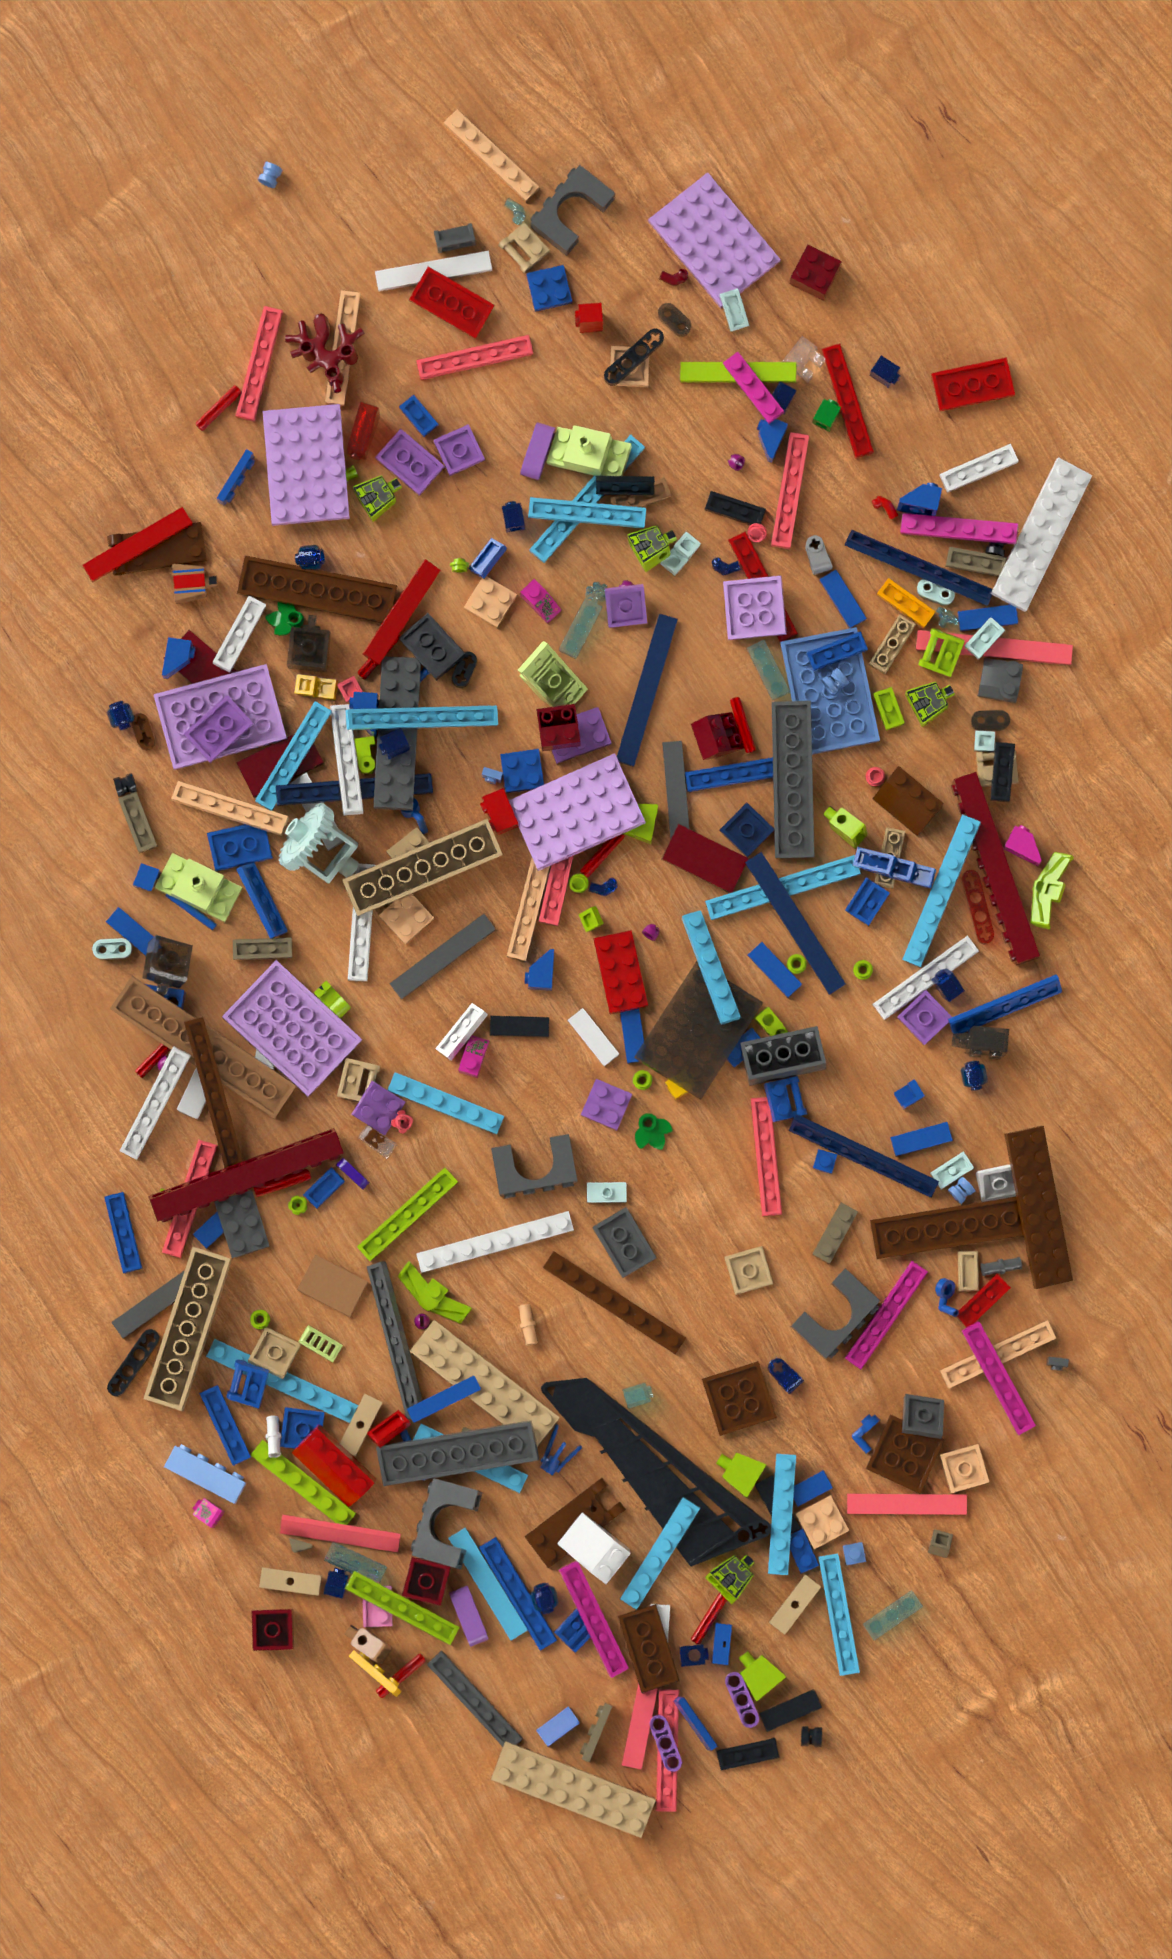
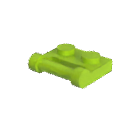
(947, 655)

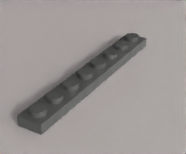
(394, 1335)

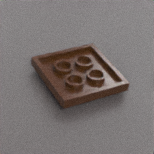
(739, 1398)
(904, 1456)

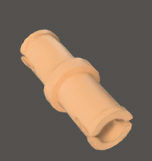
(527, 1324)

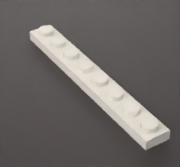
(495, 1242)

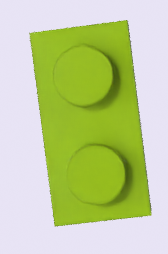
(888, 708)

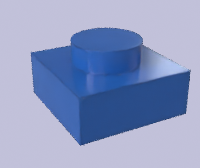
(824, 1161)

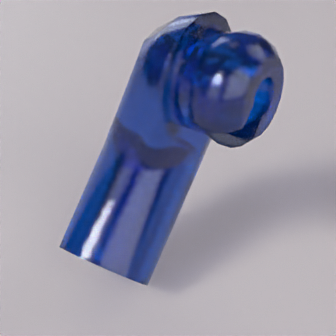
(724, 568)
(604, 889)

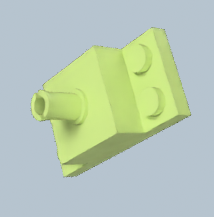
(588, 452)
(551, 677)
(198, 887)

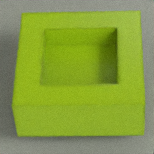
(591, 919)

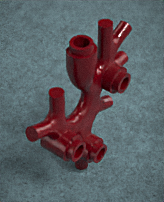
(315, 349)

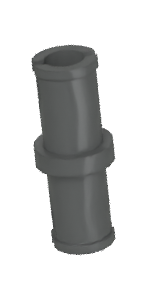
(1001, 1266)

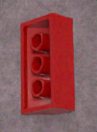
(334, 1466)

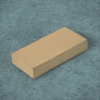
(968, 1271)

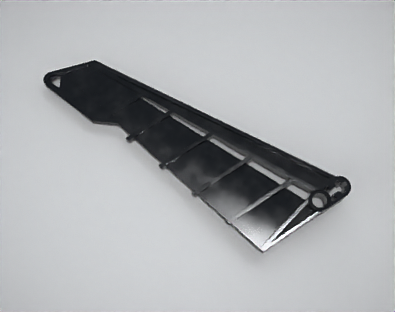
(598, 1415)

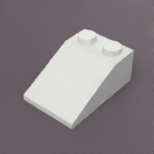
(594, 1548)

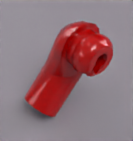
(886, 504)

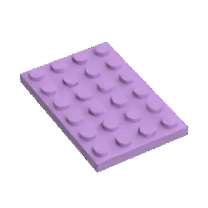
(713, 239)
(306, 464)
(185, 705)
(576, 812)
(292, 1028)

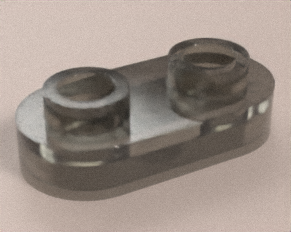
(677, 318)
(991, 722)

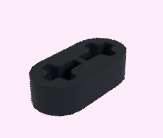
(468, 672)

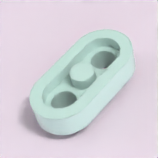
(935, 593)
(112, 949)

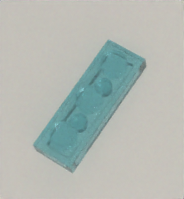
(580, 628)
(768, 670)
(353, 1561)
(892, 1615)

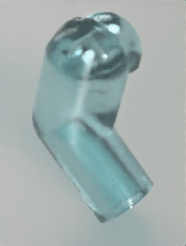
(518, 211)

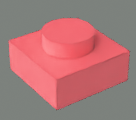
(348, 688)

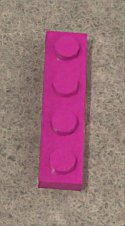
(753, 387)

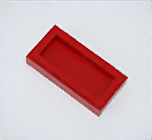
(389, 1428)

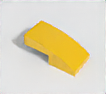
(316, 687)

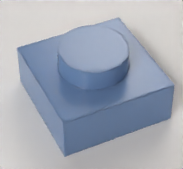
(492, 776)
(854, 1553)

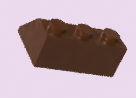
(908, 801)

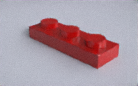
(982, 1301)

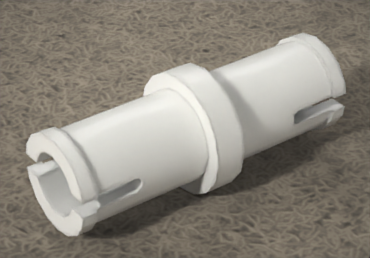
(273, 1436)

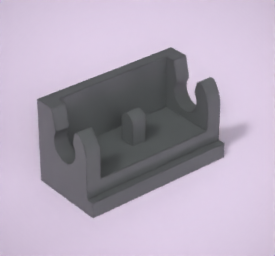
(454, 238)

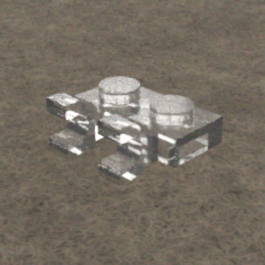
(801, 354)

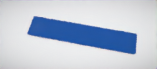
(443, 1399)

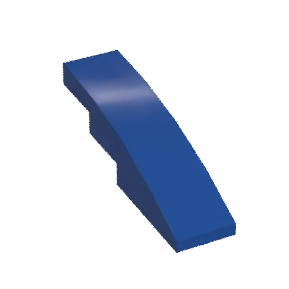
(894, 867)

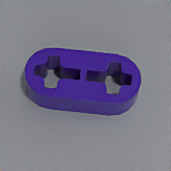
(352, 1173)

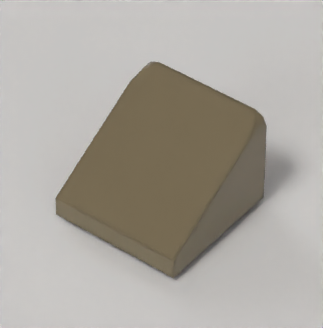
(940, 1543)
(298, 1546)

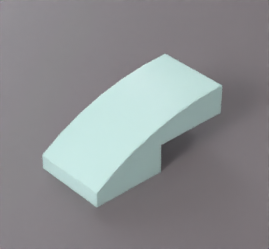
(681, 553)

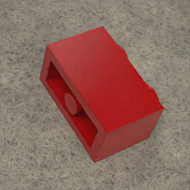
(589, 317)
(499, 811)

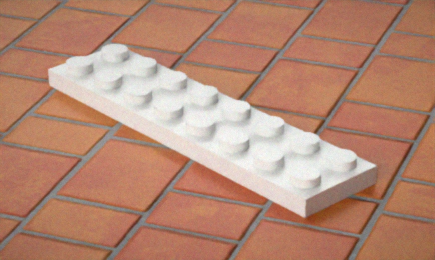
(1041, 534)

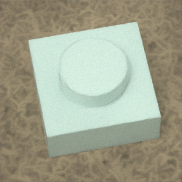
(984, 741)

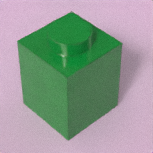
(826, 414)

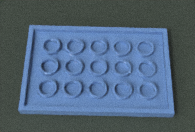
(836, 719)

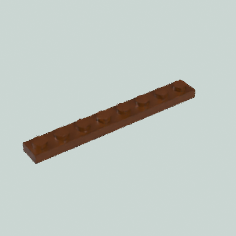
(213, 1091)
(614, 1302)

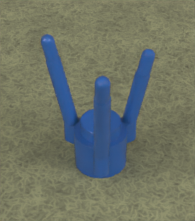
(550, 1463)

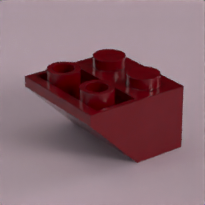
(558, 727)
(717, 735)

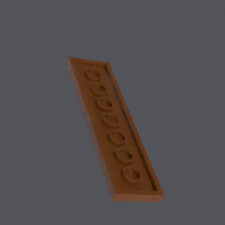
(316, 589)
(1038, 1207)
(946, 1228)

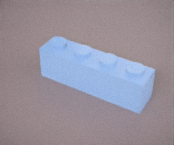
(205, 1474)

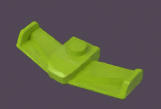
(1048, 889)
(432, 1295)

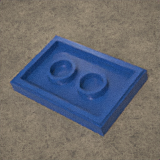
(238, 846)

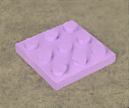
(754, 607)

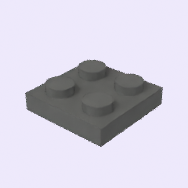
(923, 1416)

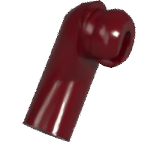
(675, 279)

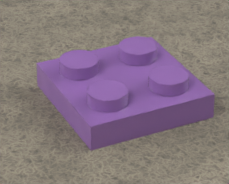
(459, 450)
(625, 605)
(924, 1017)
(606, 1104)
(378, 1108)

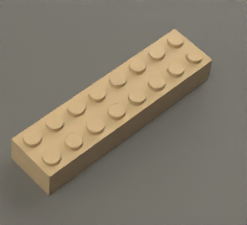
(422, 867)
(187, 1329)
(498, 1393)
(573, 1789)

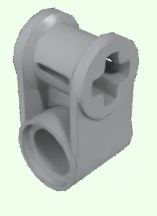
(819, 558)

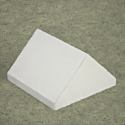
(995, 1183)

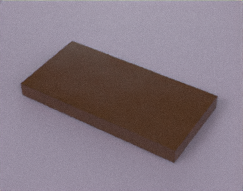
(648, 1648)

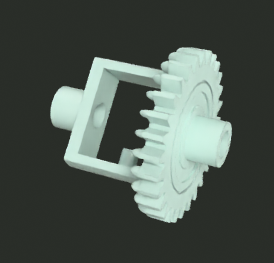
(306, 834)

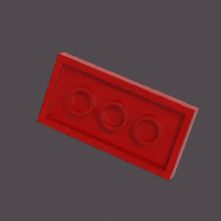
(451, 302)
(973, 384)
(620, 972)

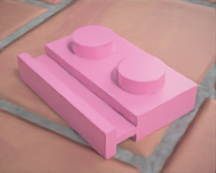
(375, 1616)

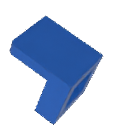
(146, 877)
(909, 1094)

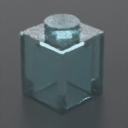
(637, 1395)

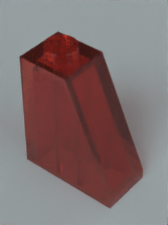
(363, 431)

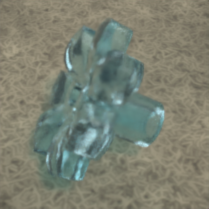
(596, 592)
(946, 617)

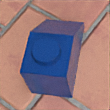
(771, 436)
(177, 656)
(541, 972)

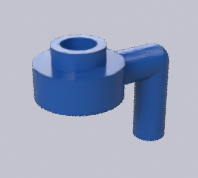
(417, 815)
(945, 1289)
(868, 1422)

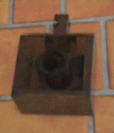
(309, 647)
(167, 963)
(983, 1041)

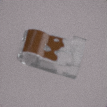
(377, 1141)

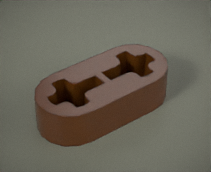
(147, 729)

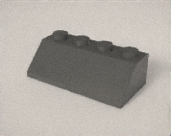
(783, 1055)

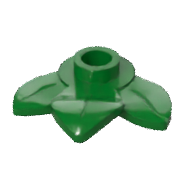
(282, 619)
(654, 1134)

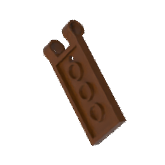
(181, 549)
(546, 1536)

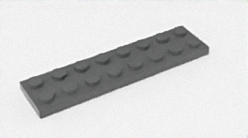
(397, 775)
(793, 779)
(457, 1453)

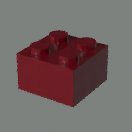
(815, 272)
(426, 1581)
(272, 1629)

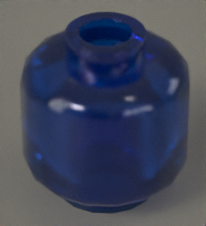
(310, 557)
(120, 715)
(974, 1075)
(544, 1598)

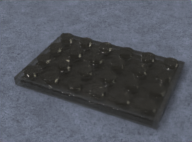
(688, 1038)

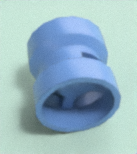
(270, 174)
(835, 681)
(961, 1190)

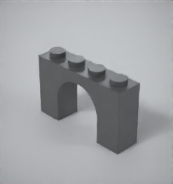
(579, 184)
(561, 1173)
(861, 1304)
(427, 1544)

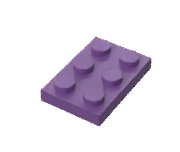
(409, 462)
(218, 729)
(592, 736)

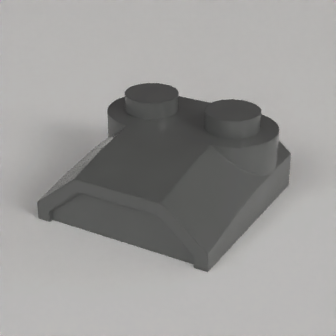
(1000, 680)

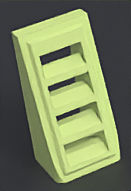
(305, 1335)

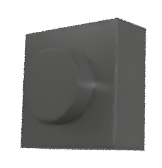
(1057, 1363)

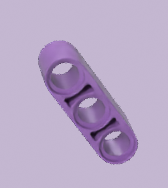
(537, 451)
(468, 1616)
(749, 1706)
(672, 1750)

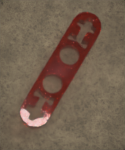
(975, 907)

